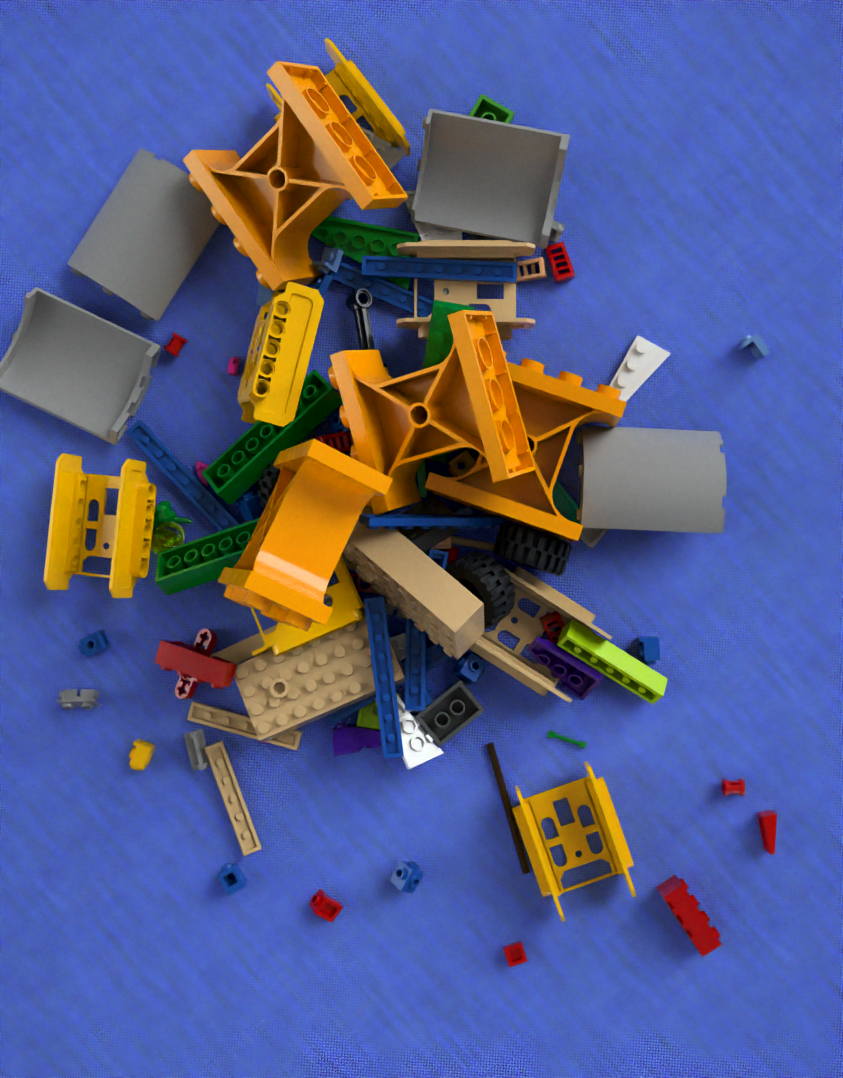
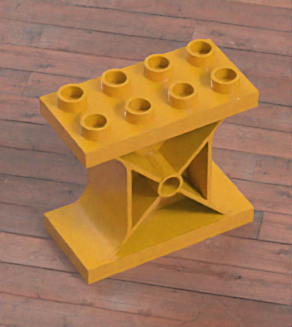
(293, 177)
(433, 410)
(550, 415)
(302, 534)

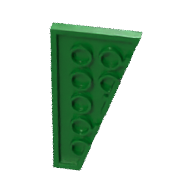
(363, 239)

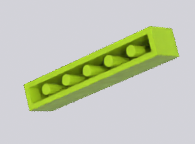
(612, 661)

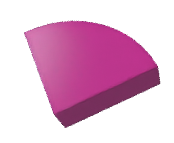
(233, 366)
(200, 467)

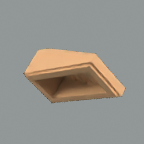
(534, 276)

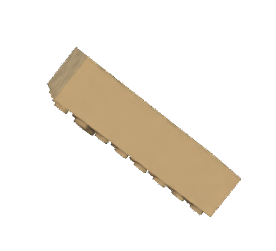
(416, 586)
(309, 681)

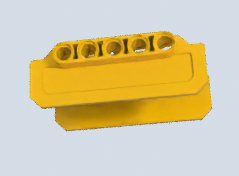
(349, 81)
(279, 355)
(126, 532)
(346, 612)
(572, 836)

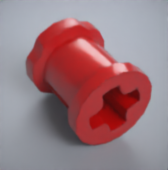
(175, 344)
(733, 787)

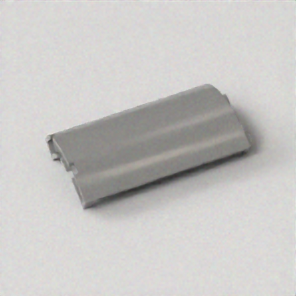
(488, 177)
(146, 235)
(77, 366)
(651, 479)

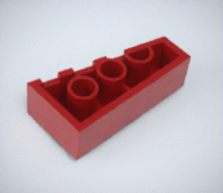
(195, 663)
(689, 916)

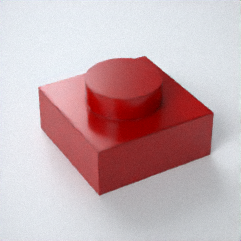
(515, 953)

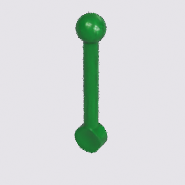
(551, 734)

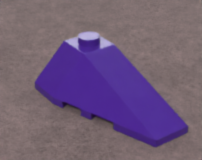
(574, 673)
(351, 738)

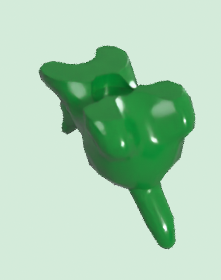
(165, 513)

